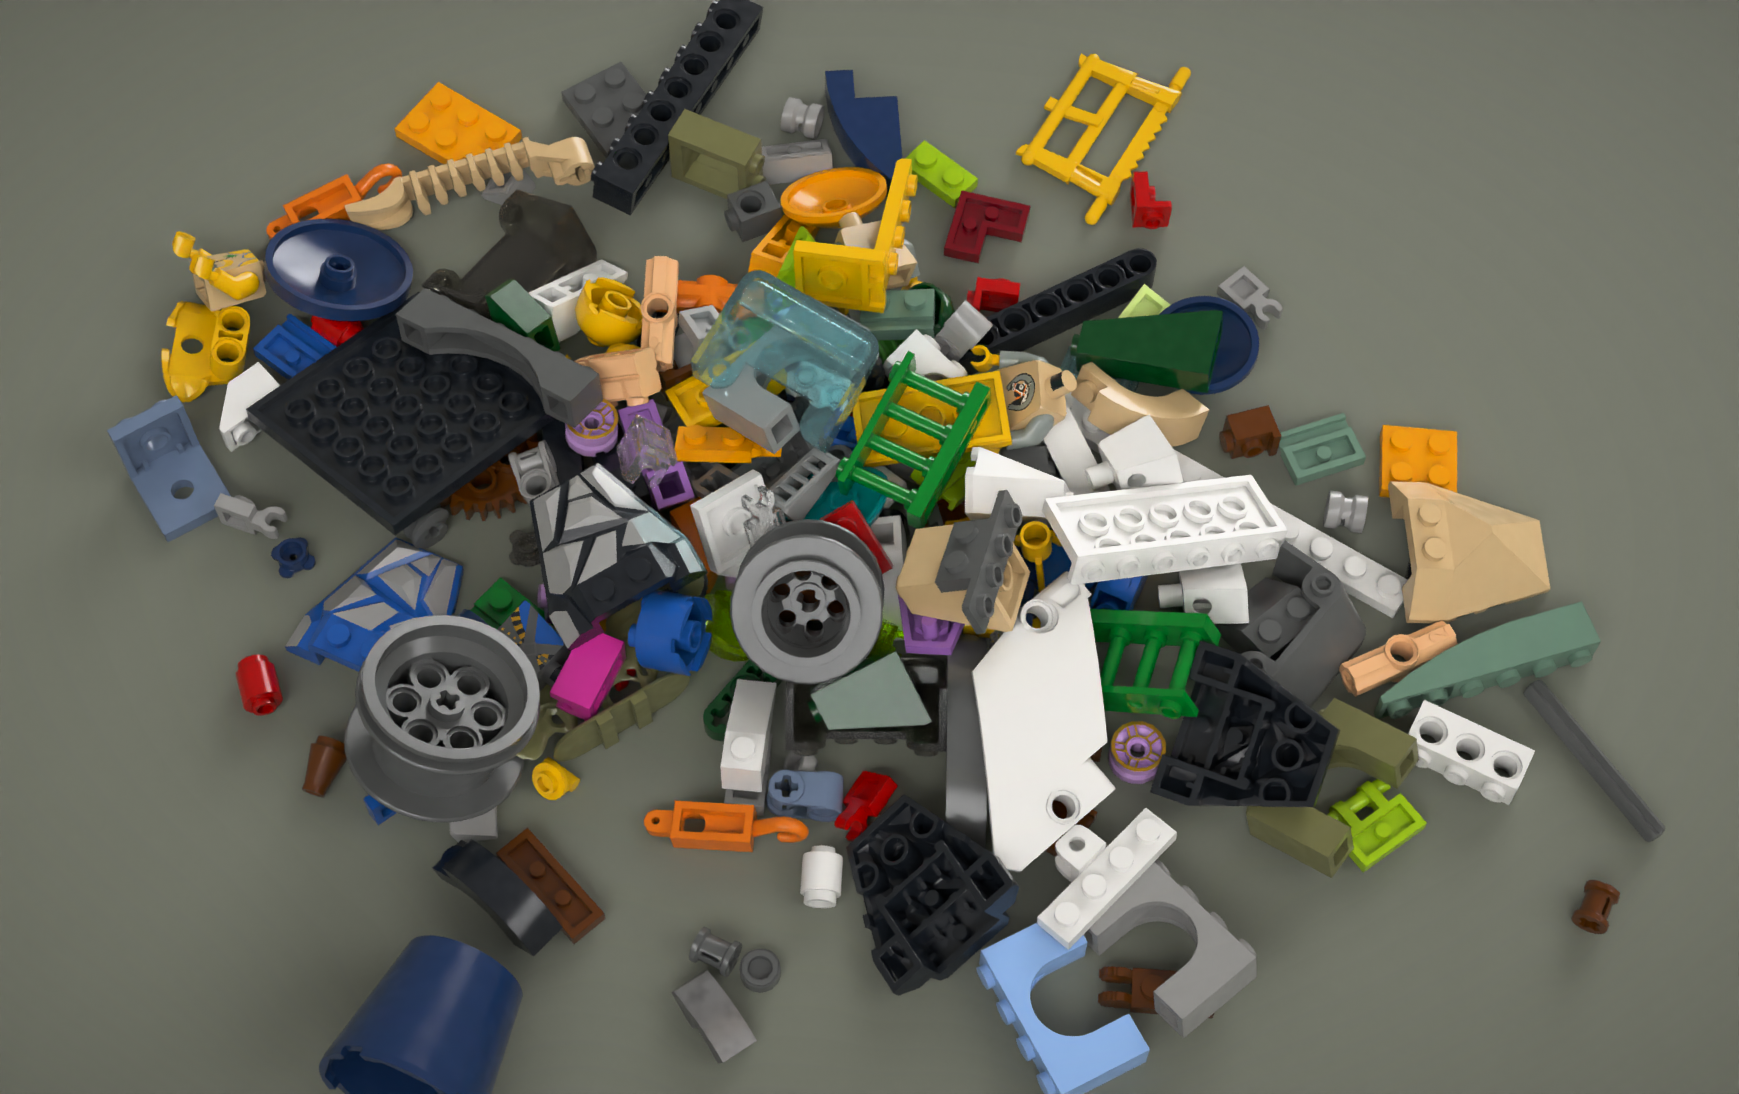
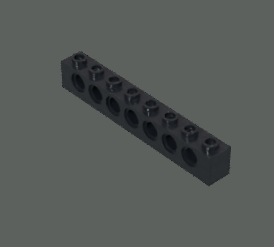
(689, 85)

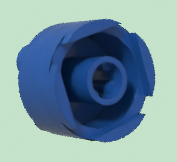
(671, 632)

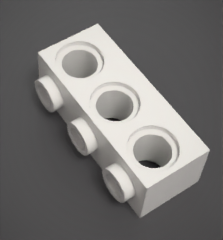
(1485, 747)

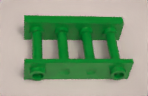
(936, 469)
(1155, 631)

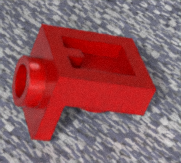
(1144, 208)

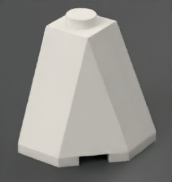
(1025, 485)

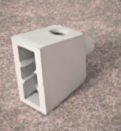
(1135, 458)
(1210, 591)

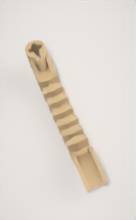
(564, 161)

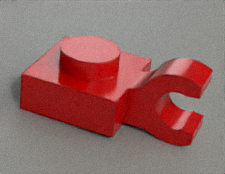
(864, 799)

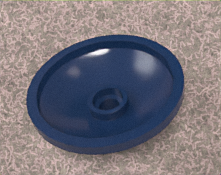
(1238, 341)

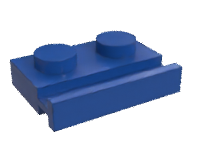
(292, 347)

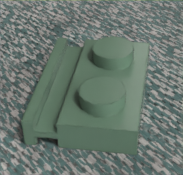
(903, 315)
(1320, 449)

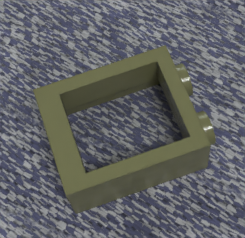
(714, 155)

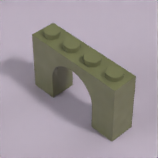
(1362, 745)

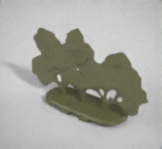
(616, 717)

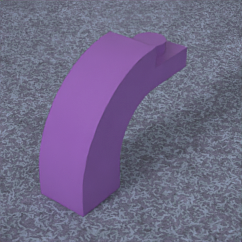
(675, 485)

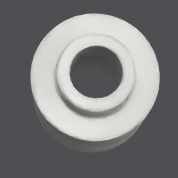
(821, 877)

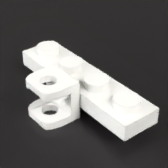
(1100, 873)

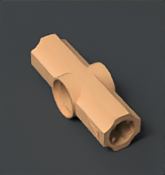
(659, 294)
(1379, 666)

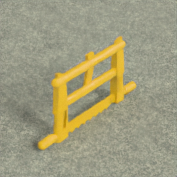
(1069, 168)

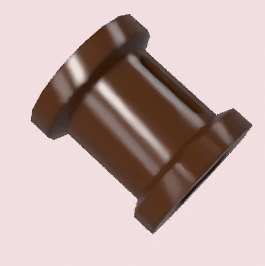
(1595, 907)

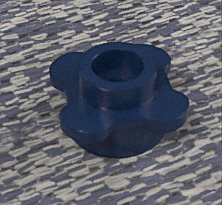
(289, 548)

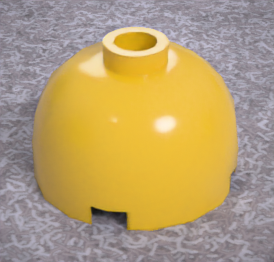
(608, 312)

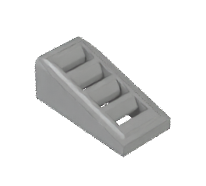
(796, 501)

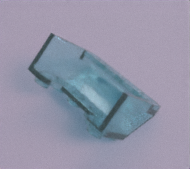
(793, 344)

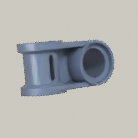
(810, 795)

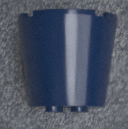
(428, 1025)

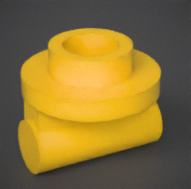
(553, 780)

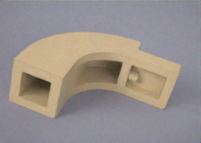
(1115, 407)

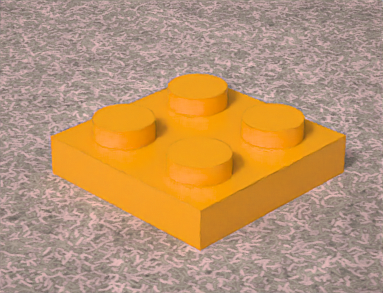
(1417, 456)

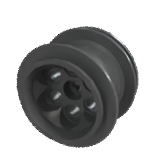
(442, 718)

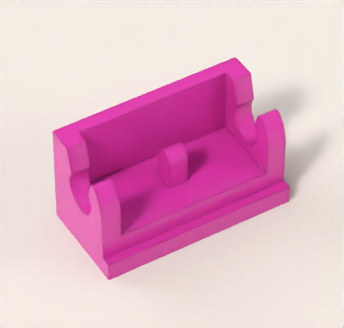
(588, 676)

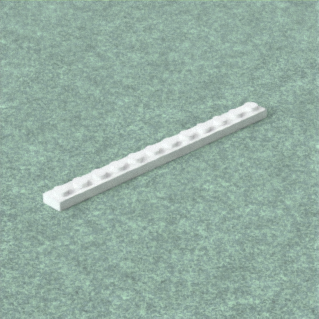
(1356, 572)

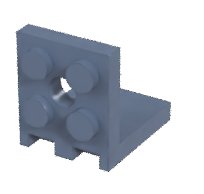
(163, 457)

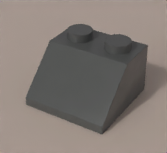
(1275, 619)

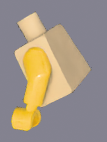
(224, 277)

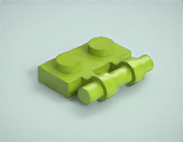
(1381, 831)

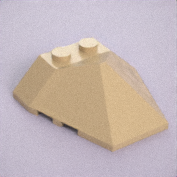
(1465, 553)

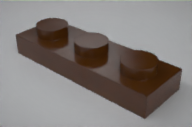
(552, 885)

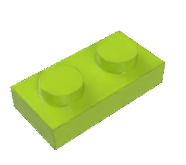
(941, 173)

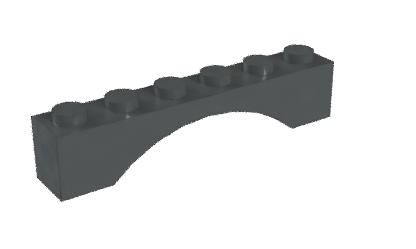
(445, 327)

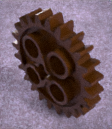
(500, 494)

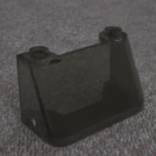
(538, 247)

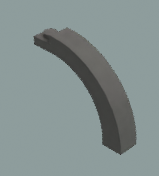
(964, 756)

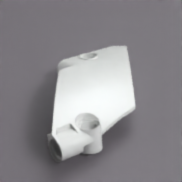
(1041, 723)

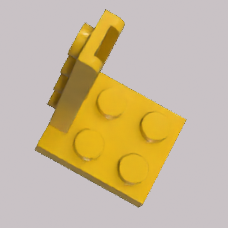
(857, 275)

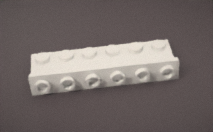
(1165, 528)

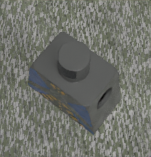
(537, 641)

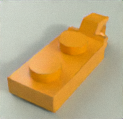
(717, 445)

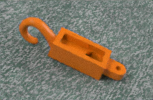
(332, 197)
(726, 826)

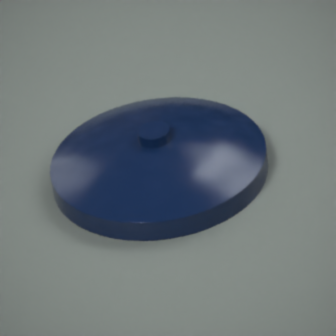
(338, 269)

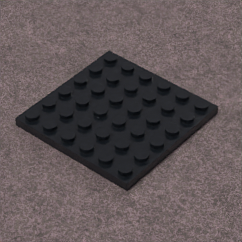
(399, 423)

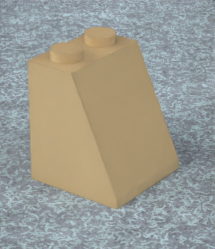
(922, 596)

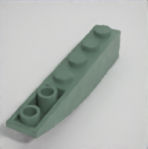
(1497, 657)

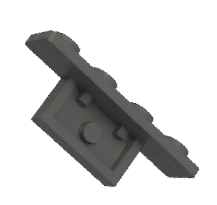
(978, 558)

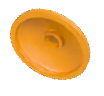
(832, 193)

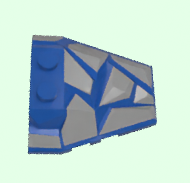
(381, 594)

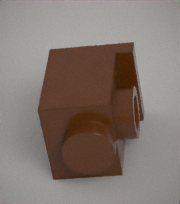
(1250, 433)

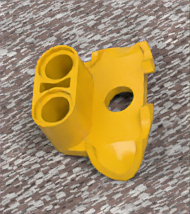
(189, 373)

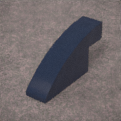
(865, 125)

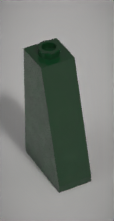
(1153, 349)

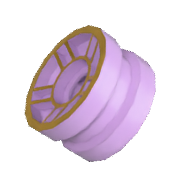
(589, 441)
(1138, 737)

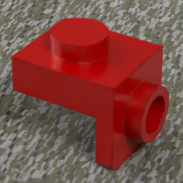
(994, 294)

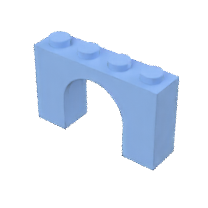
(1063, 1061)

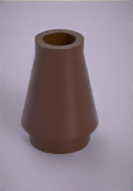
(323, 765)

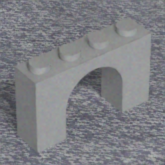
(754, 410)
(1219, 963)

